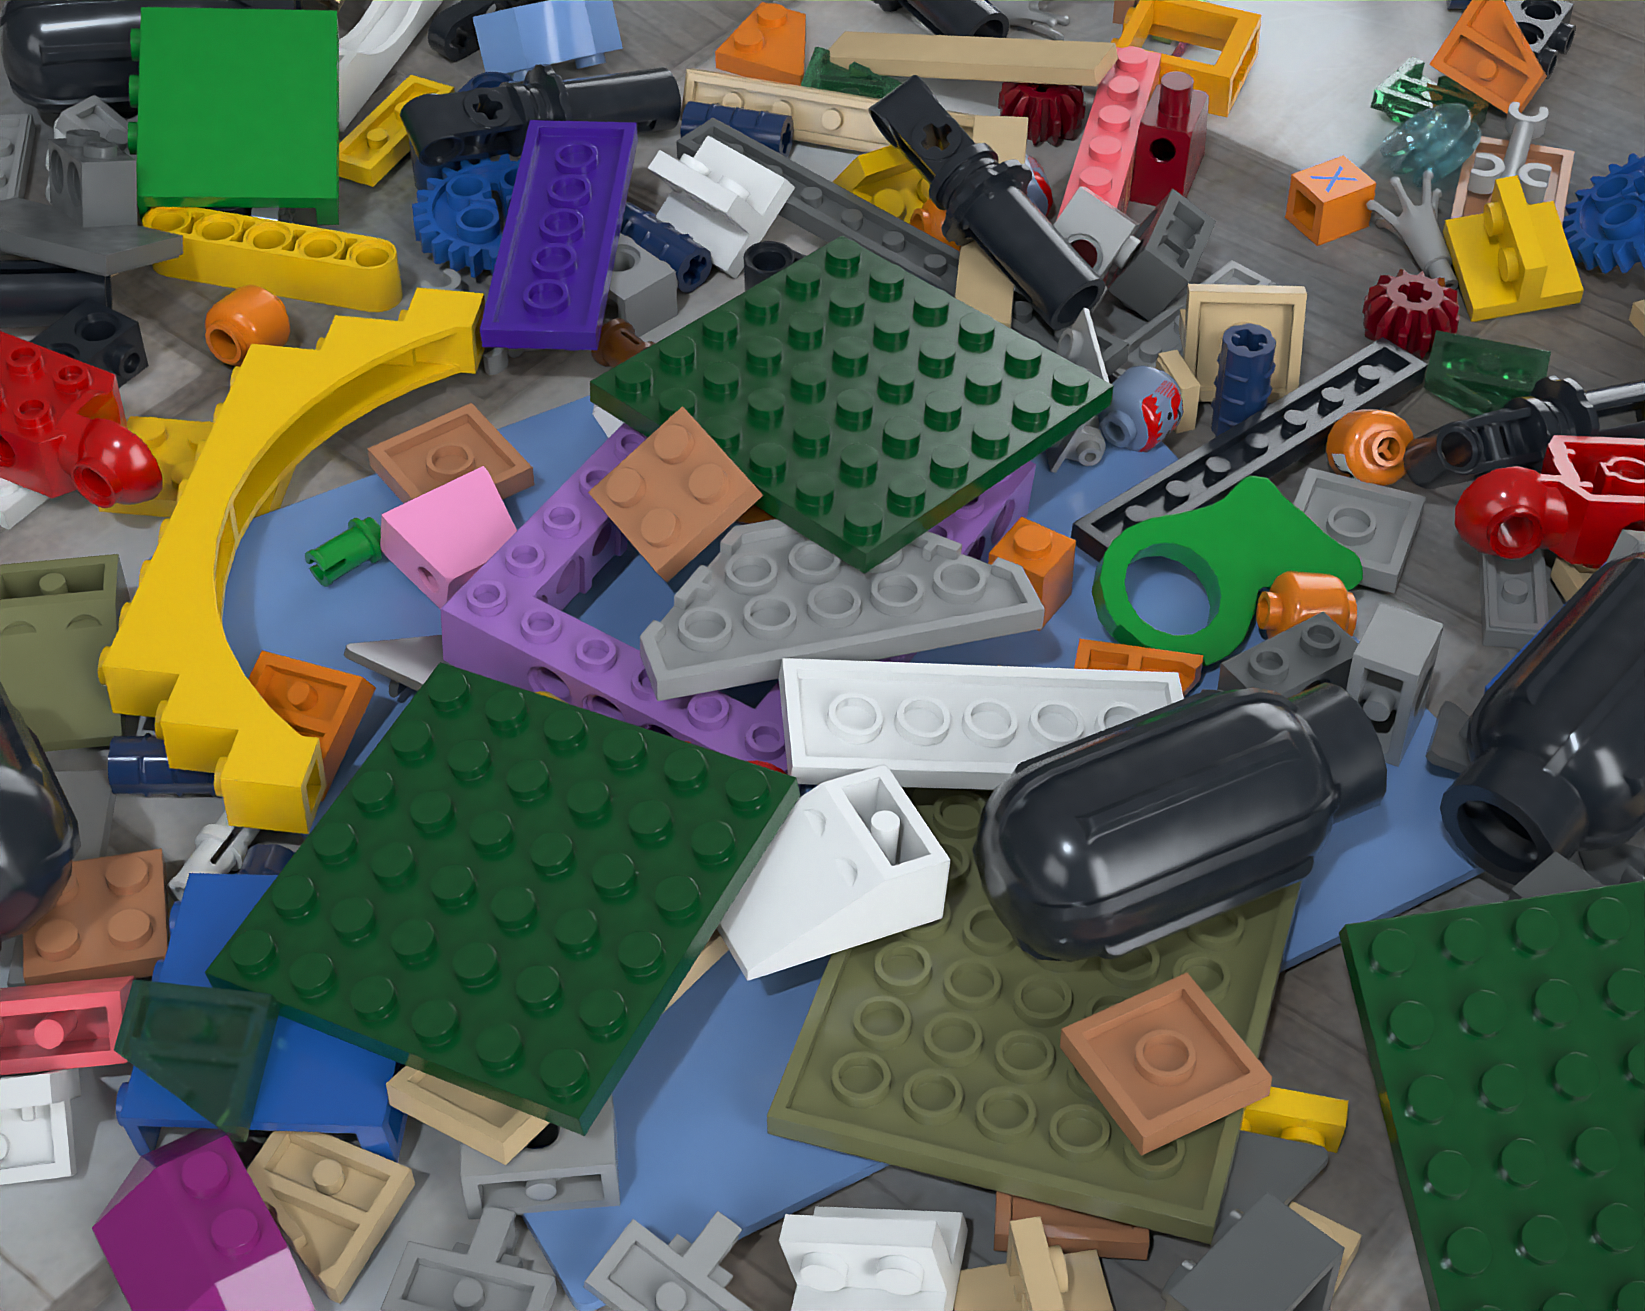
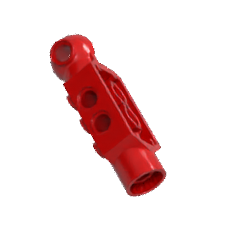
(69, 429)
(1573, 507)

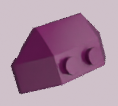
(197, 1234)

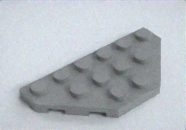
(790, 598)

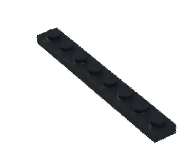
(1258, 444)

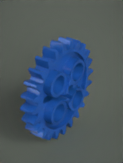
(461, 218)
(1609, 219)

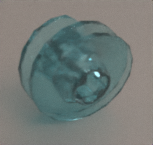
(1433, 141)

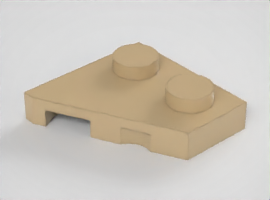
(329, 1201)

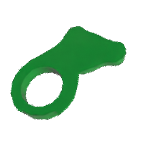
(1235, 553)

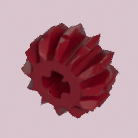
(1050, 108)
(1410, 311)

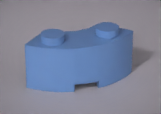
(547, 34)

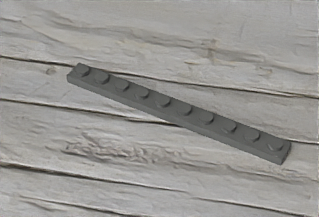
(835, 212)

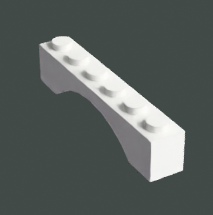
(375, 47)

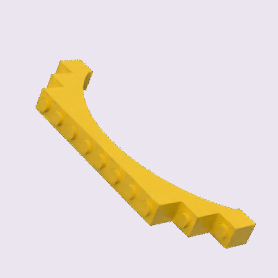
(171, 637)

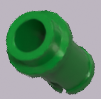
(346, 551)

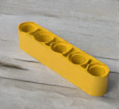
(281, 258)

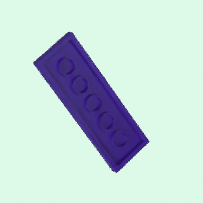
(560, 236)

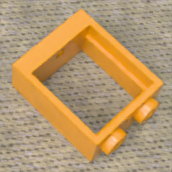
(1203, 25)

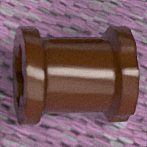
(618, 343)

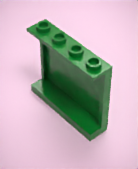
(236, 109)

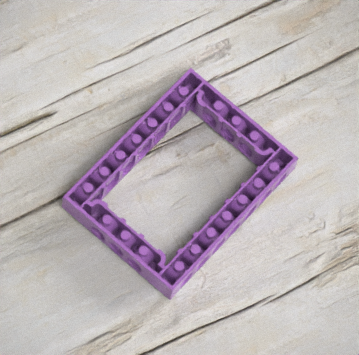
(514, 629)

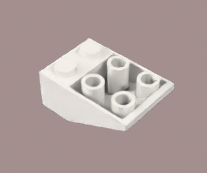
(838, 875)

